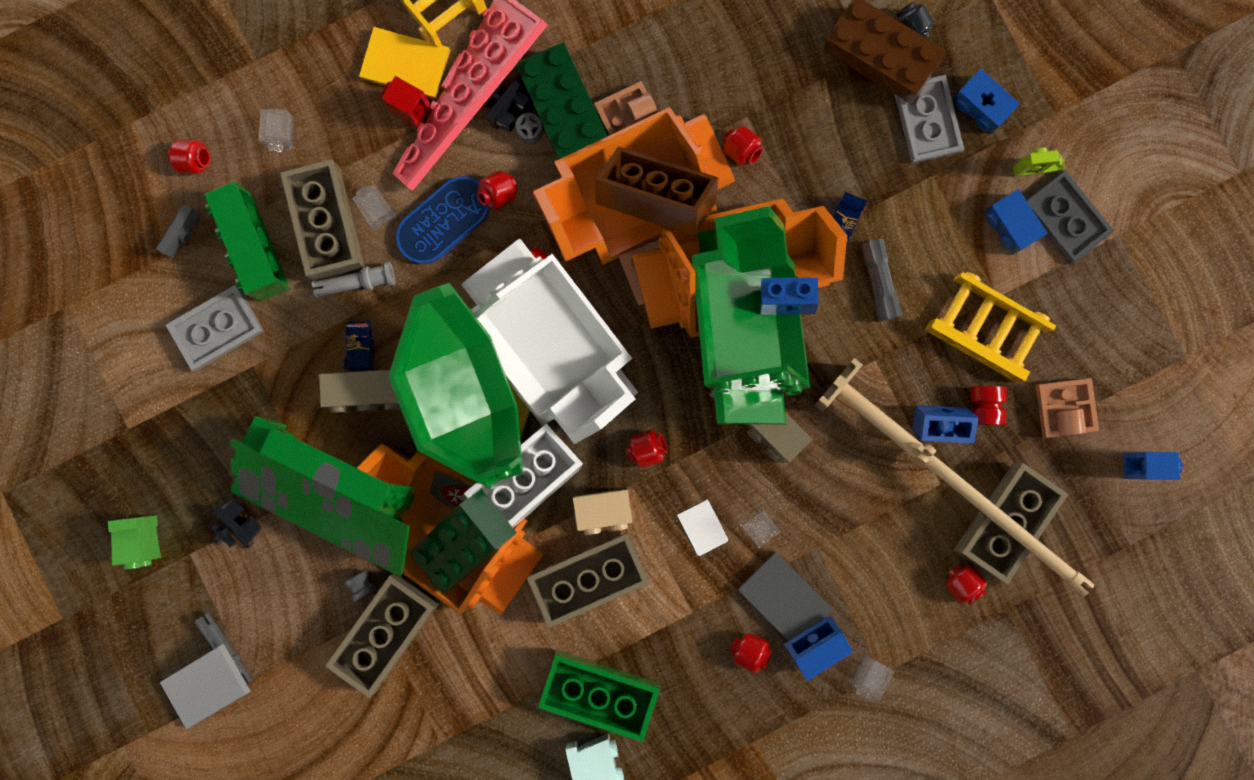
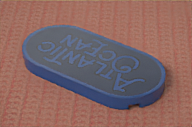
(441, 221)

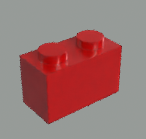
(406, 101)

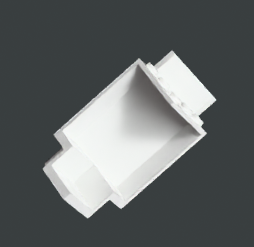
(551, 342)

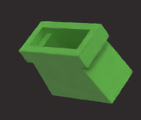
(134, 541)

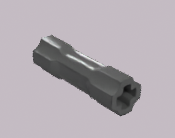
(876, 261)

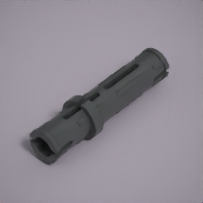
(216, 638)

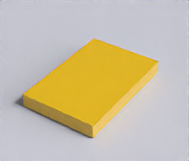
(407, 58)

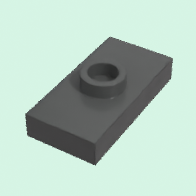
(179, 231)

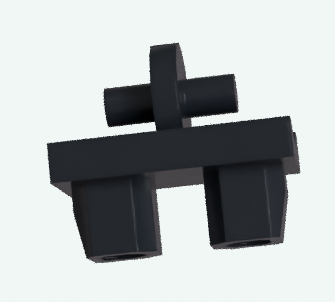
(504, 102)
(243, 533)

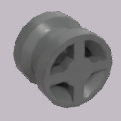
(528, 122)
(360, 586)

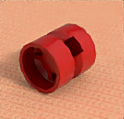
(988, 404)

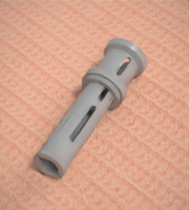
(365, 278)

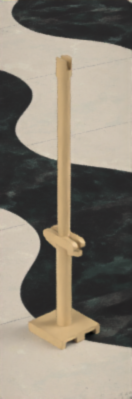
(924, 455)

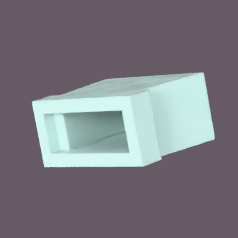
(594, 760)

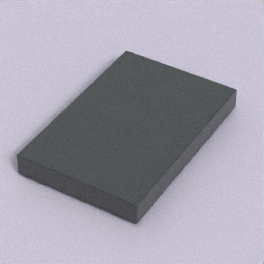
(1069, 217)
(784, 597)

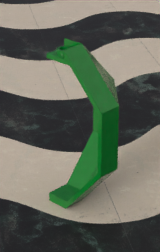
(456, 389)

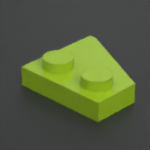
(1039, 162)

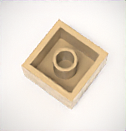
(602, 510)

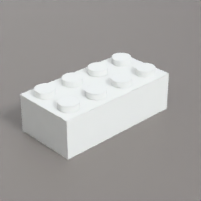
(545, 466)

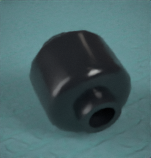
(916, 18)

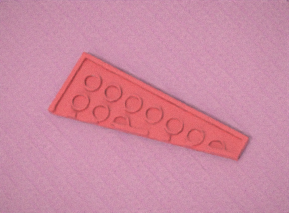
(490, 56)

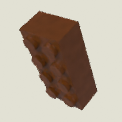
(884, 50)
(656, 190)

